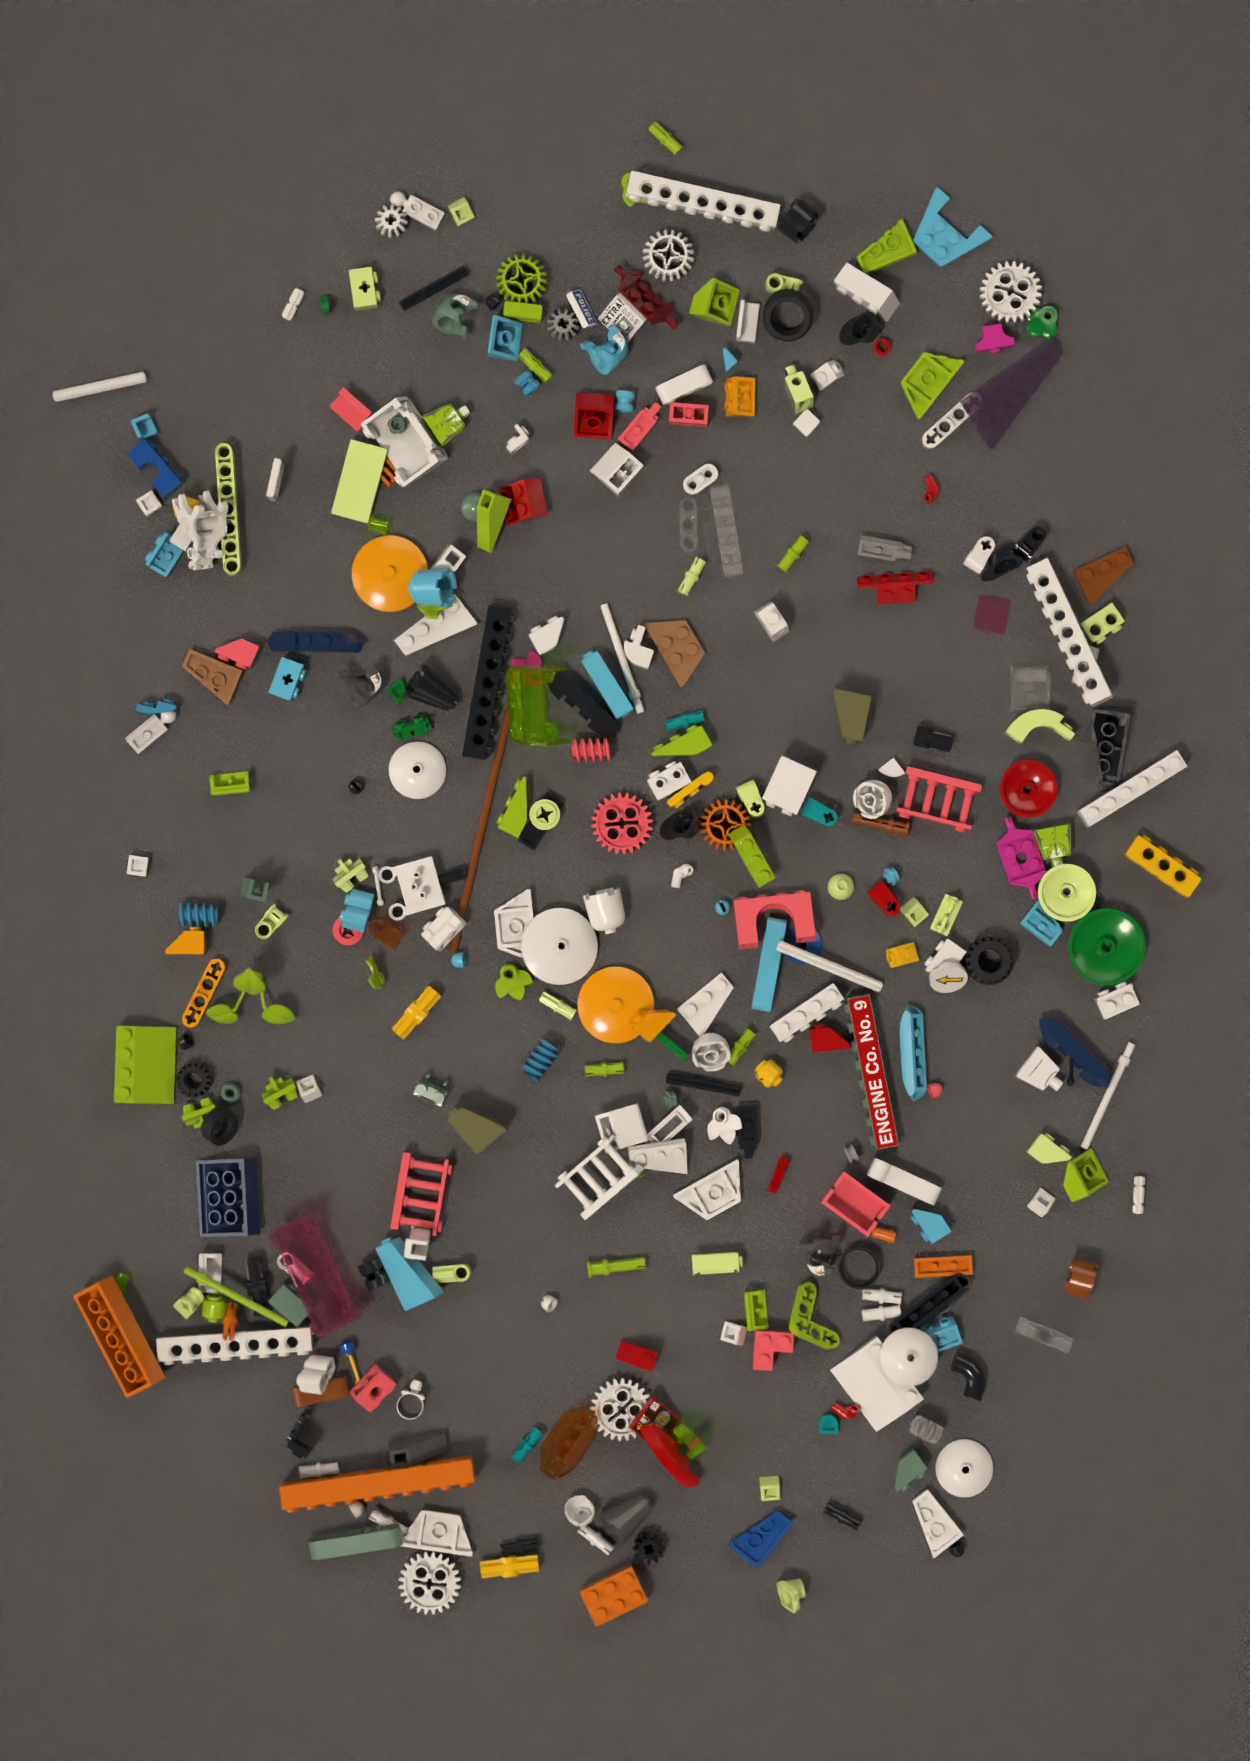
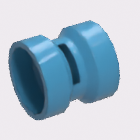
(527, 383)

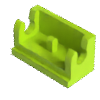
(230, 783)
(756, 1310)

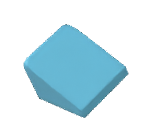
(729, 360)

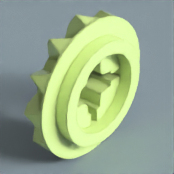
(541, 823)

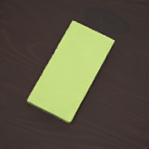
(359, 481)

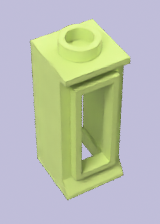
(716, 1263)

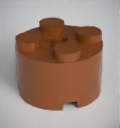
(1082, 1278)

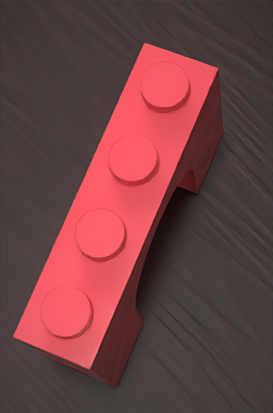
(796, 905)

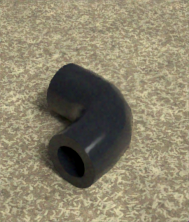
(973, 1374)

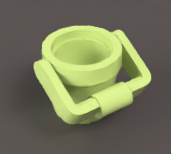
(790, 1594)

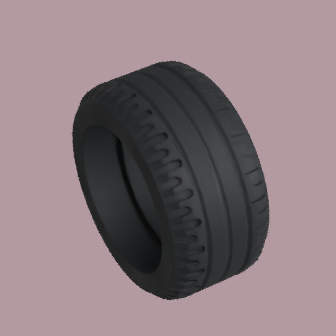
(787, 334)

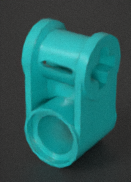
(815, 811)

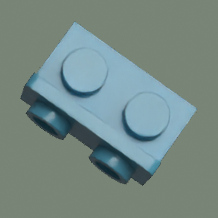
(943, 1333)

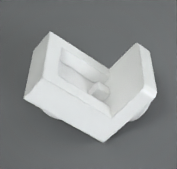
(827, 374)

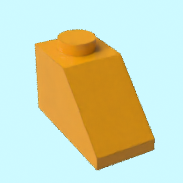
(189, 942)
(651, 1022)

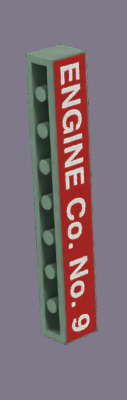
(872, 1072)

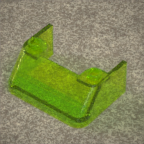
(528, 705)

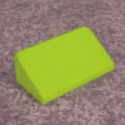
(523, 312)

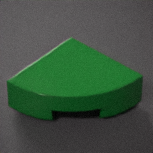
(324, 305)
(397, 690)

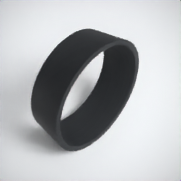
(872, 1281)

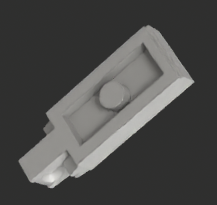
(883, 548)

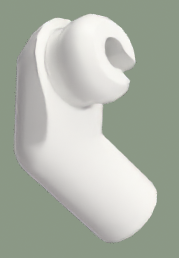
(680, 873)

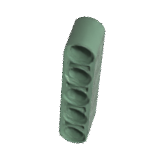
(355, 1541)

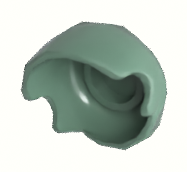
(469, 506)

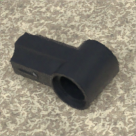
(929, 738)

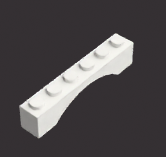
(1132, 788)

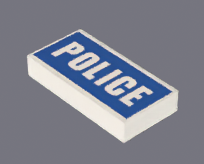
(581, 309)

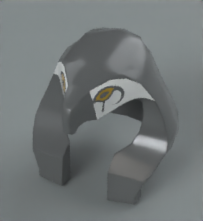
(362, 686)
(817, 1253)

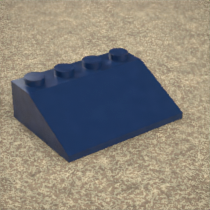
(228, 1197)

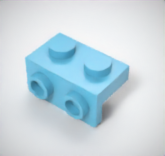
(164, 555)

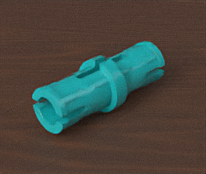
(684, 720)
(527, 1445)

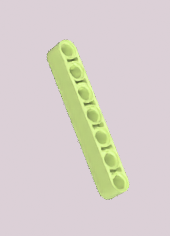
(223, 481)

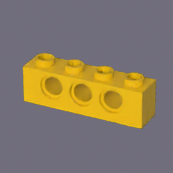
(1135, 853)

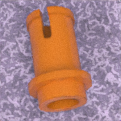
(884, 1234)

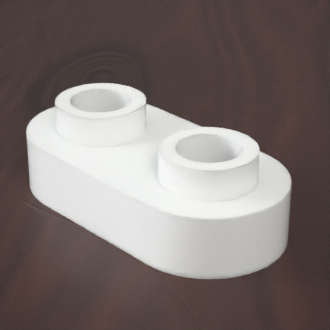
(699, 479)

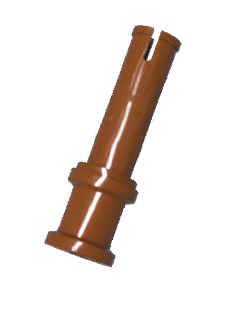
(890, 826)

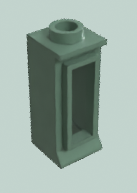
(254, 889)

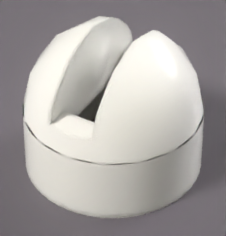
(549, 1303)
(357, 1508)

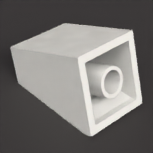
(788, 786)

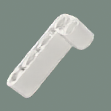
(904, 1181)

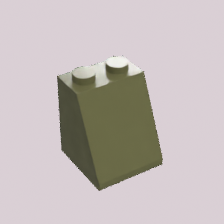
(851, 714)
(475, 1128)

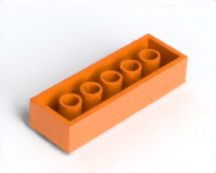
(119, 1336)

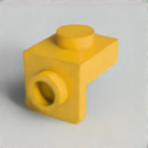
(902, 955)

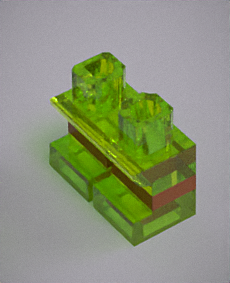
(691, 1439)

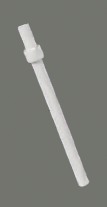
(634, 693)
(1123, 1061)

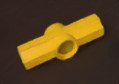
(416, 1012)
(509, 1566)

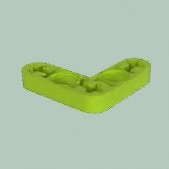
(804, 1319)

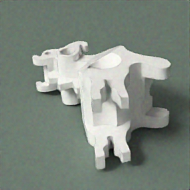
(205, 527)

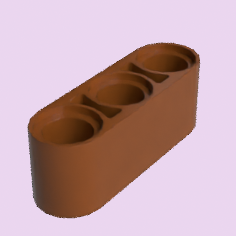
(335, 1389)

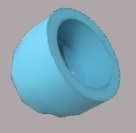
(718, 909)
(459, 960)

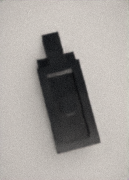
(748, 1134)

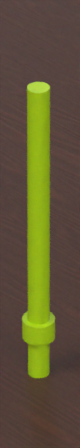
(202, 1278)

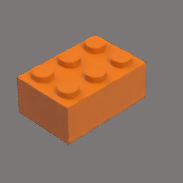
(613, 1595)

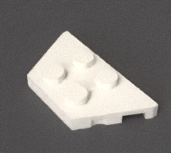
(511, 922)
(714, 1192)
(438, 1533)

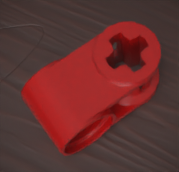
(882, 896)

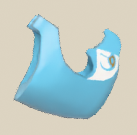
(607, 355)

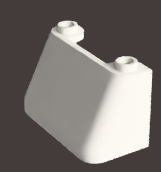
(414, 450)

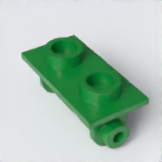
(418, 723)

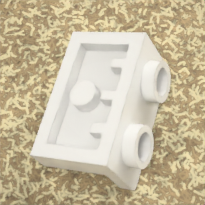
(1117, 1000)

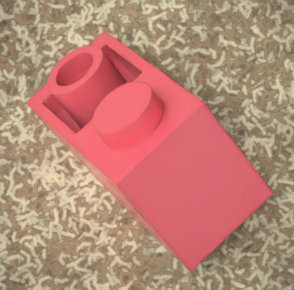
(240, 651)

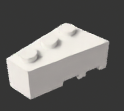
(866, 291)

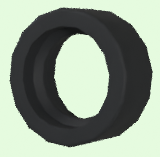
(227, 1131)

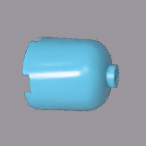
(433, 587)

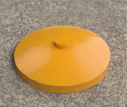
(384, 570)
(610, 1001)

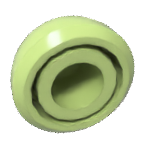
(840, 886)

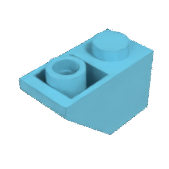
(932, 1224)

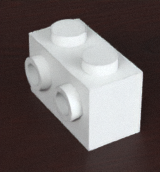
(668, 781)

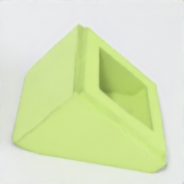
(461, 211)
(914, 912)
(769, 1488)

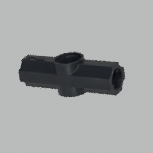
(256, 1283)

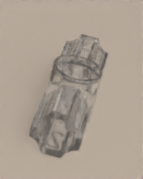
(1032, 1330)

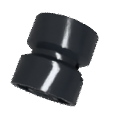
(368, 1269)

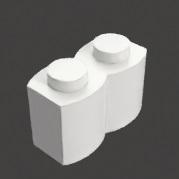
(316, 1374)

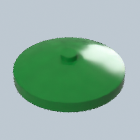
(1106, 946)

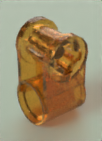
(387, 934)

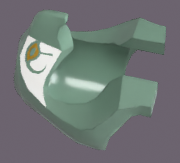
(448, 314)

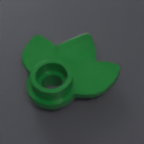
(1040, 325)

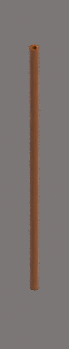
(482, 825)

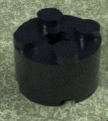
(798, 221)

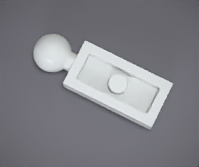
(418, 210)
(149, 731)

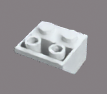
(617, 469)
(624, 1124)

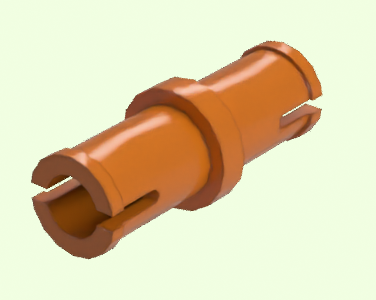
(230, 1322)

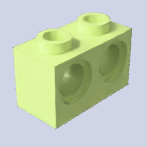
(1099, 620)

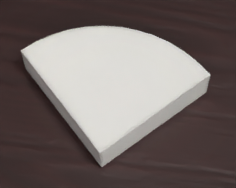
(891, 769)

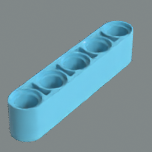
(768, 965)

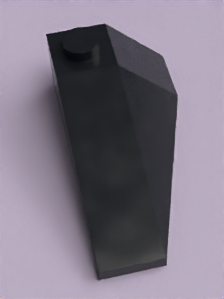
(1109, 736)

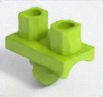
(277, 1089)
(196, 1117)

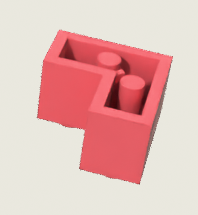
(768, 1342)

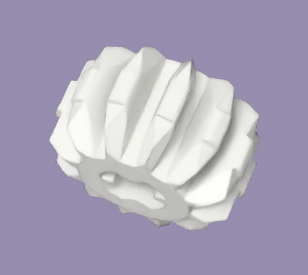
(399, 218)

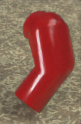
(932, 490)

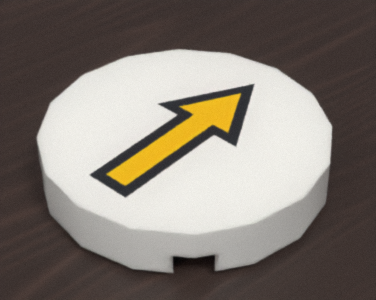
(948, 977)

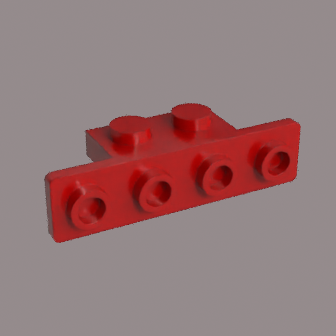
(896, 587)

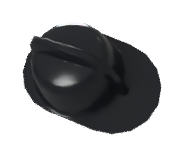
(860, 329)
(1000, 563)
(682, 824)

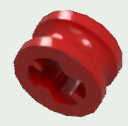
(877, 351)

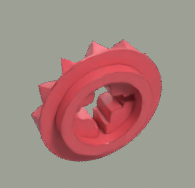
(346, 939)

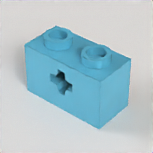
(285, 668)

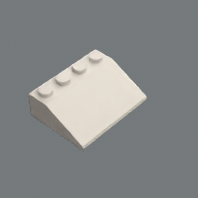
(871, 1389)

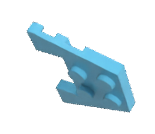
(940, 239)

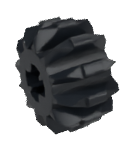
(655, 1547)

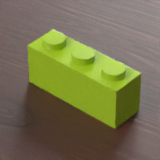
(751, 856)

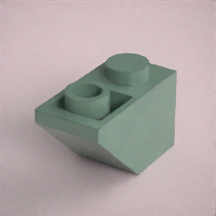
(908, 1468)

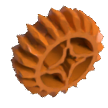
(708, 823)

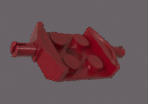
(644, 298)

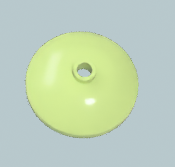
(1064, 906)

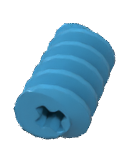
(199, 915)
(540, 1059)

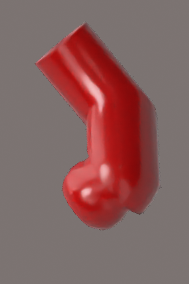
(845, 1412)

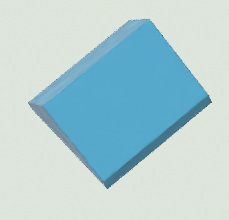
(504, 338)

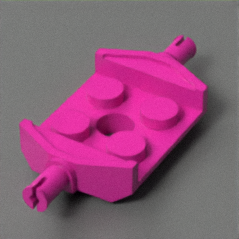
(1016, 842)

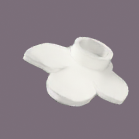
(724, 1128)

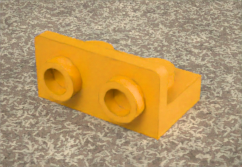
(740, 396)

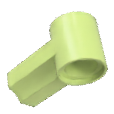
(448, 1273)

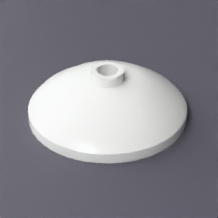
(431, 772)
(895, 1352)
(954, 1458)

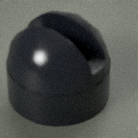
(493, 302)
(352, 789)
(185, 1041)
(956, 1549)

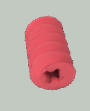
(590, 750)

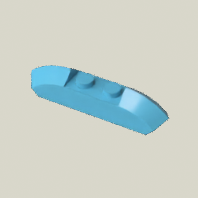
(913, 1052)

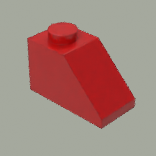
(826, 1039)
(636, 1355)

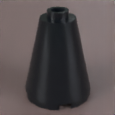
(431, 689)

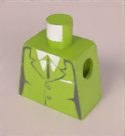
(446, 423)
(1054, 843)

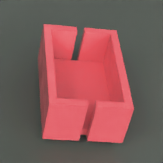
(855, 1203)

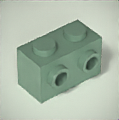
(289, 1304)

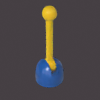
(348, 1348)

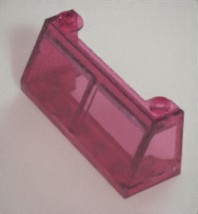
(314, 1274)

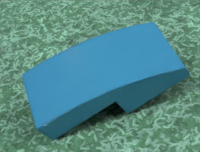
(162, 707)

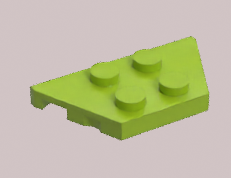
(928, 380)

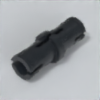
(842, 1516)
(520, 1546)

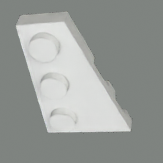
(705, 1004)
(936, 1523)

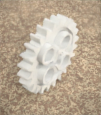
(1017, 276)
(609, 1396)
(427, 1600)

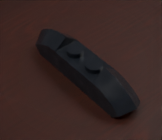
(600, 721)
(933, 1303)

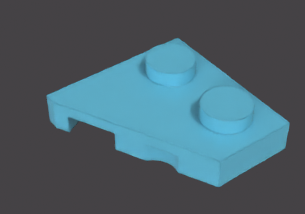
(1041, 924)

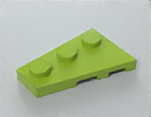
(889, 249)

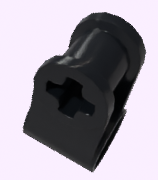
(1029, 544)

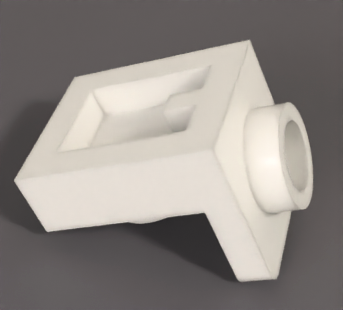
(515, 443)

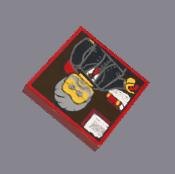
(654, 1413)

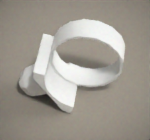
(415, 1388)

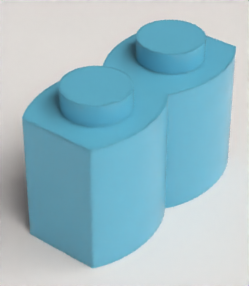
(357, 910)

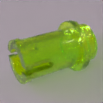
(122, 1280)

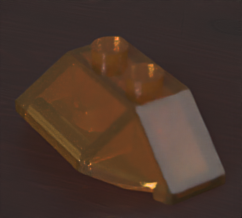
(568, 1442)

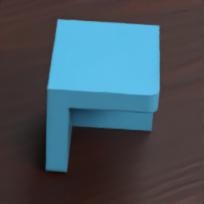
(144, 427)

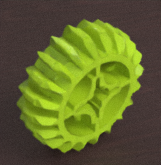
(513, 281)

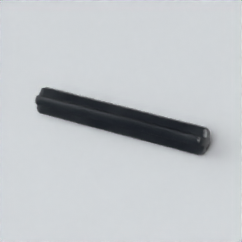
(433, 288)
(703, 1084)

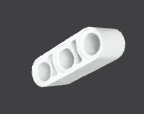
(684, 384)

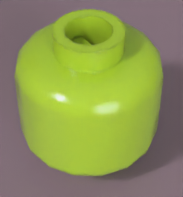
(214, 1307)

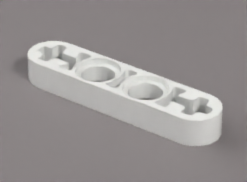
(951, 420)

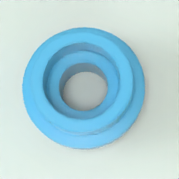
(890, 876)

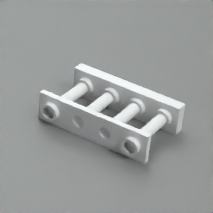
(615, 1182)

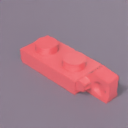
(640, 427)

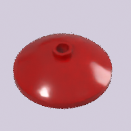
(1042, 786)

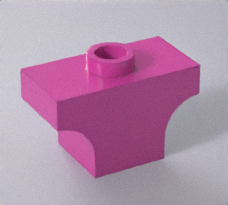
(993, 340)

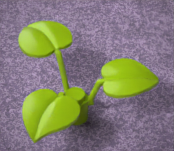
(251, 982)

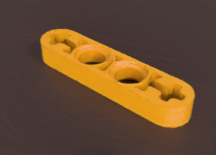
(206, 994)

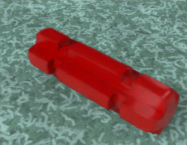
(778, 1174)

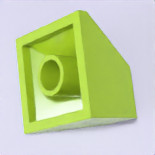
(715, 302)
(1084, 1176)

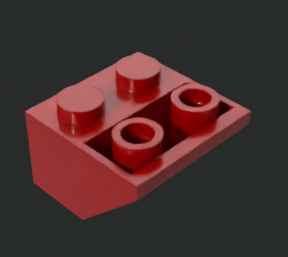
(526, 500)

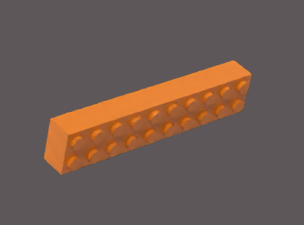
(377, 1482)

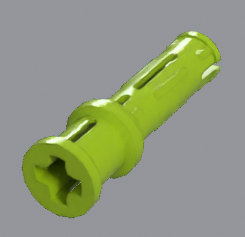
(606, 1267)

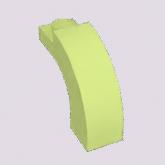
(1038, 718)

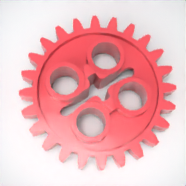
(623, 841)

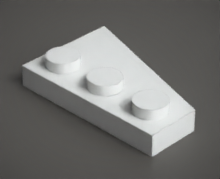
(660, 1156)

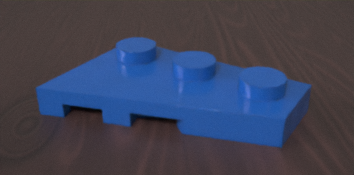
(761, 1539)

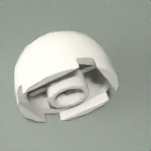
(872, 798)
(710, 1052)

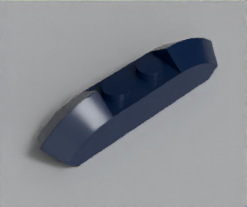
(315, 642)
(1092, 1071)

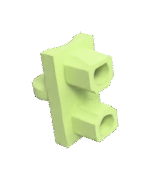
(348, 870)

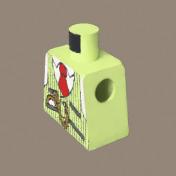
(799, 395)

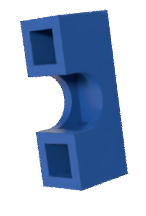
(144, 455)

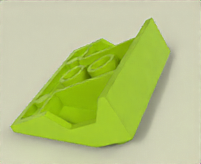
(145, 1064)

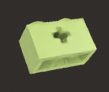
(361, 277)

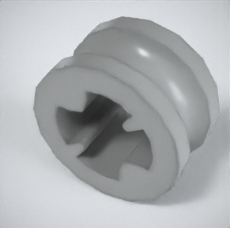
(851, 1154)

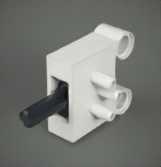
(420, 885)

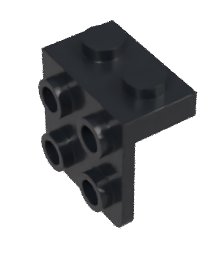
(299, 1448)

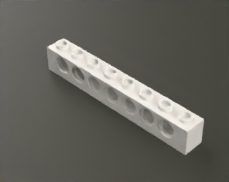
(769, 210)
(1045, 570)
(166, 1344)

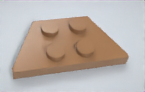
(677, 647)

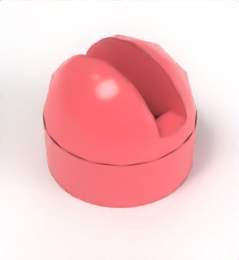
(934, 1090)

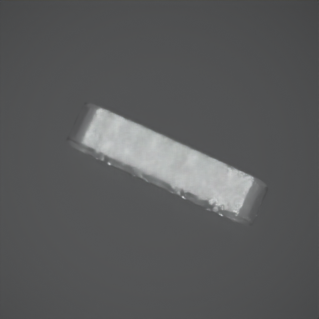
(726, 531)

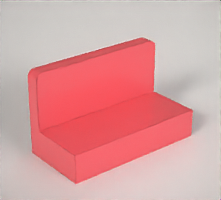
(350, 409)

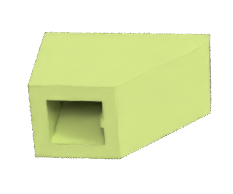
(1046, 1151)

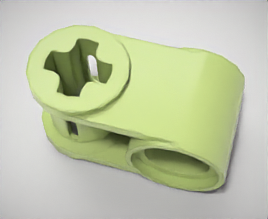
(784, 283)
(750, 795)
(271, 921)
(189, 1302)

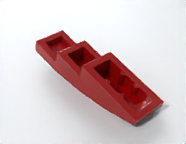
(666, 1451)

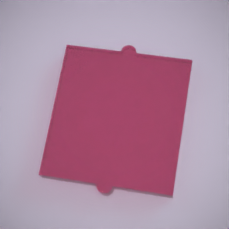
(991, 614)

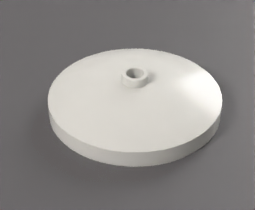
(541, 948)

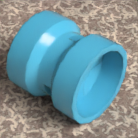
(624, 401)

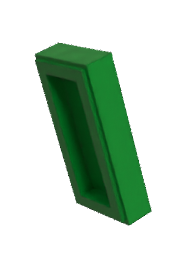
(671, 1046)

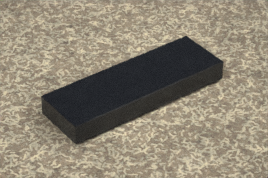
(531, 835)

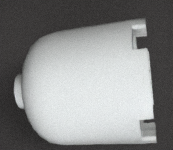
(605, 909)

